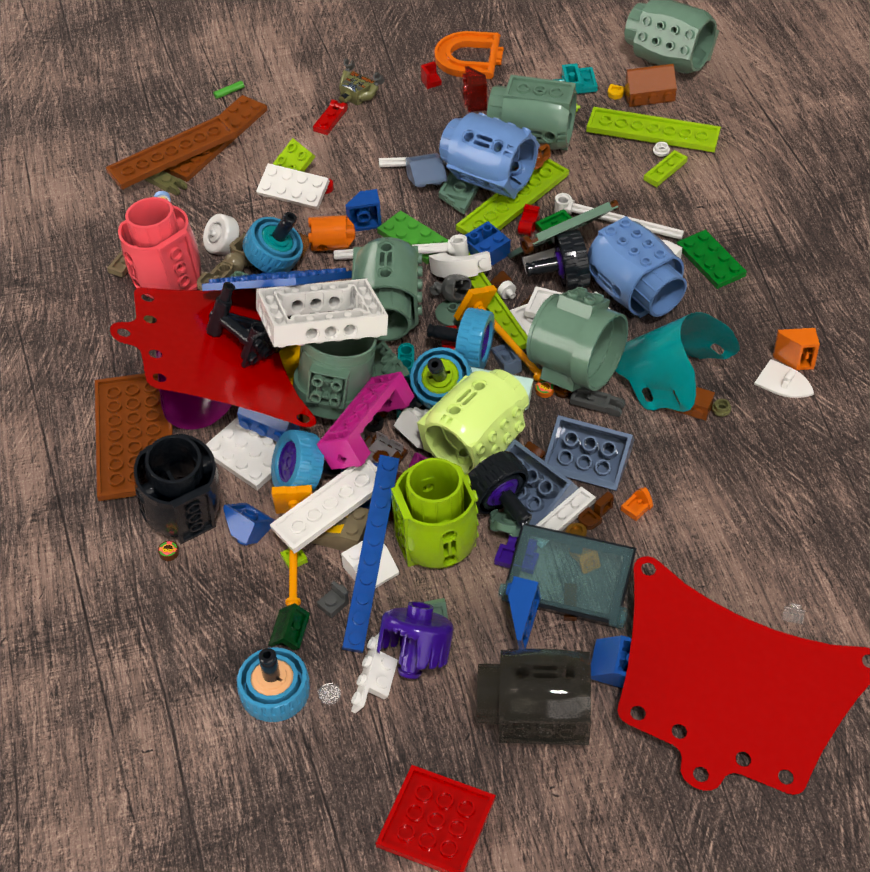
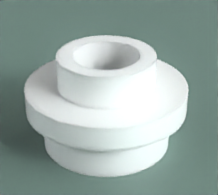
(661, 149)

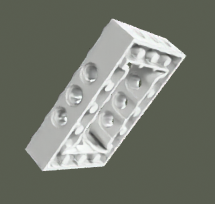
(277, 304)

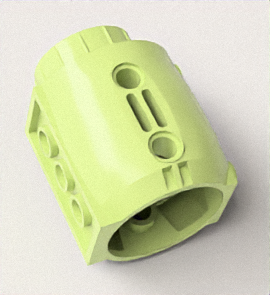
(475, 418)

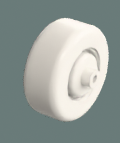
(220, 233)

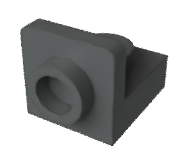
(334, 600)

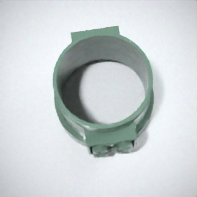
(577, 339)
(333, 374)

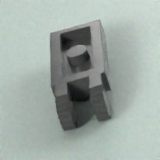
(597, 401)

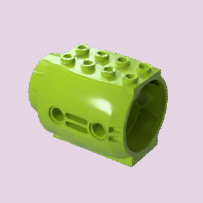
(435, 514)

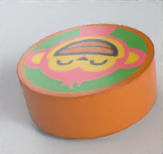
(544, 389)

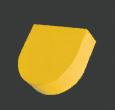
(615, 91)

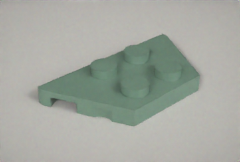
(458, 193)

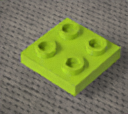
(295, 157)

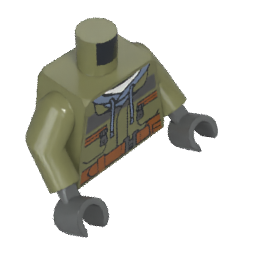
(356, 87)

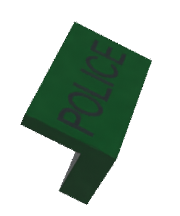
(290, 627)

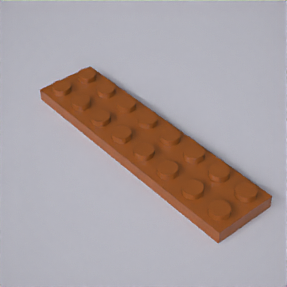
(239, 116)
(170, 152)

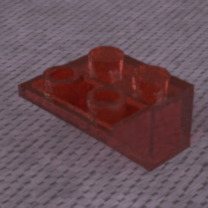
(475, 90)

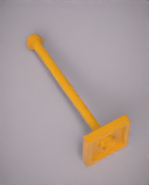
(480, 299)
(284, 500)

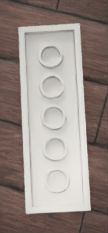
(326, 506)

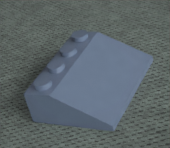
(589, 452)
(545, 485)

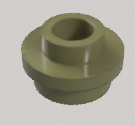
(721, 407)

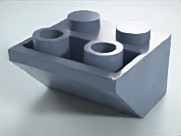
(425, 170)

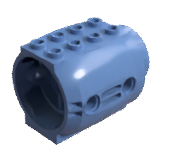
(488, 151)
(637, 268)

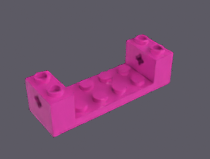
(342, 442)

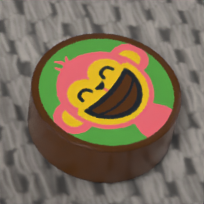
(168, 550)

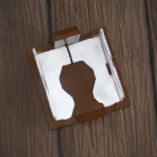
(384, 446)

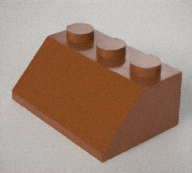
(650, 85)

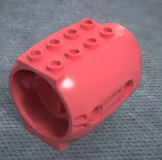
(159, 246)

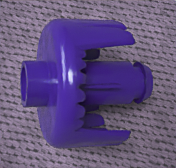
(421, 635)

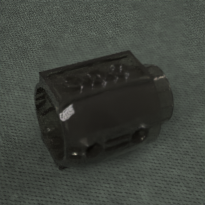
(537, 696)

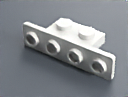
(375, 677)

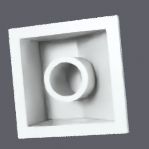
(387, 566)

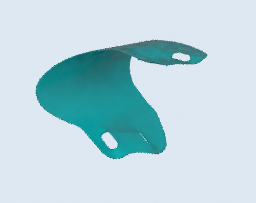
(662, 363)

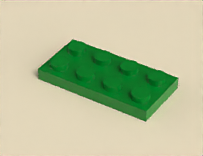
(711, 259)

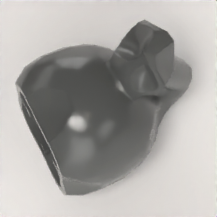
(453, 287)

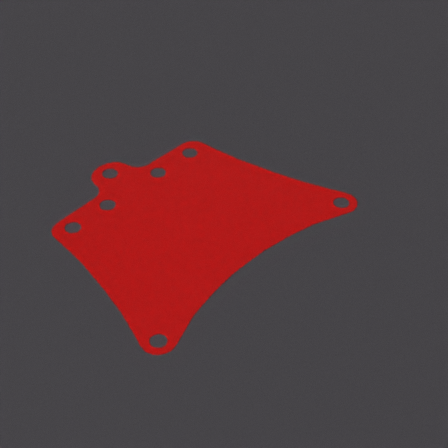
(204, 363)
(733, 685)

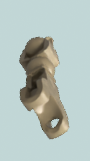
(232, 262)

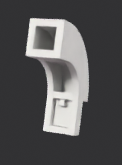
(445, 264)

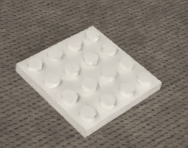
(244, 453)

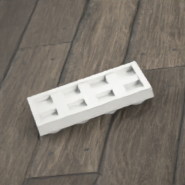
(293, 186)

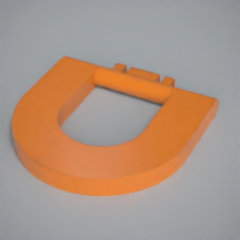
(457, 40)

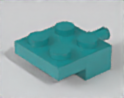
(583, 77)

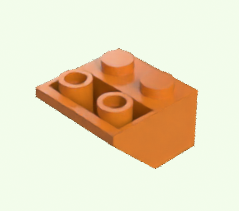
(797, 348)

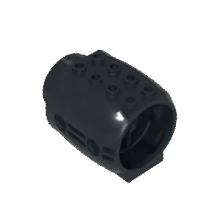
(178, 486)

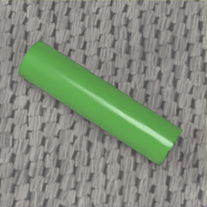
(228, 89)

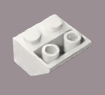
(408, 424)

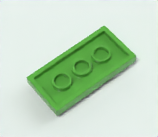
(411, 231)

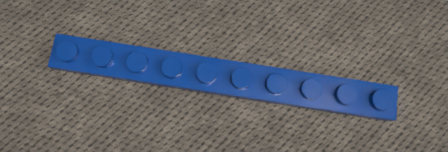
(370, 555)

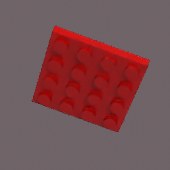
(436, 821)

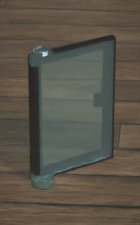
(574, 574)

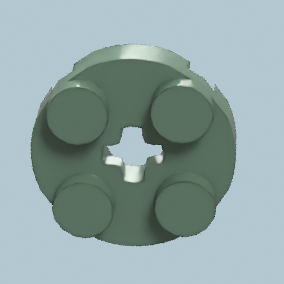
(504, 522)

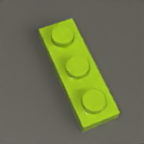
(665, 168)

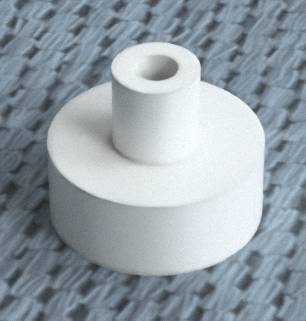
(507, 290)

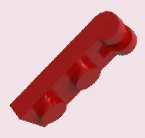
(330, 117)

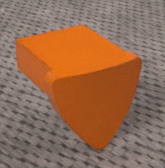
(637, 504)

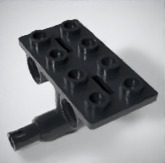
(247, 330)

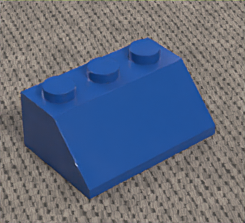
(264, 424)

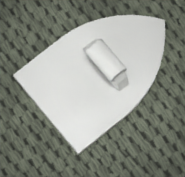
(784, 381)

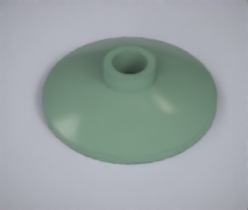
(445, 313)

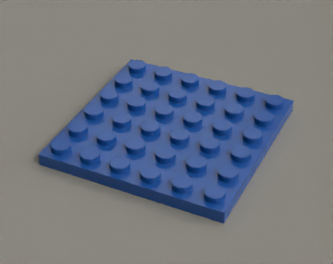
(279, 279)

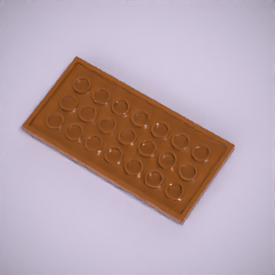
(125, 422)

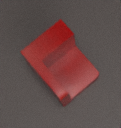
(429, 75)

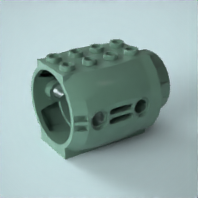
(671, 34)
(539, 105)
(394, 276)

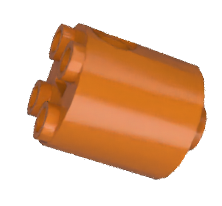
(330, 233)

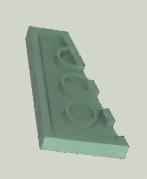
(386, 361)

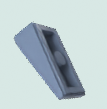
(507, 359)

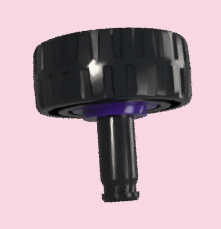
(569, 261)
(498, 484)

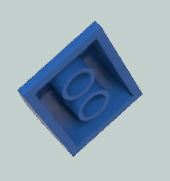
(524, 602)

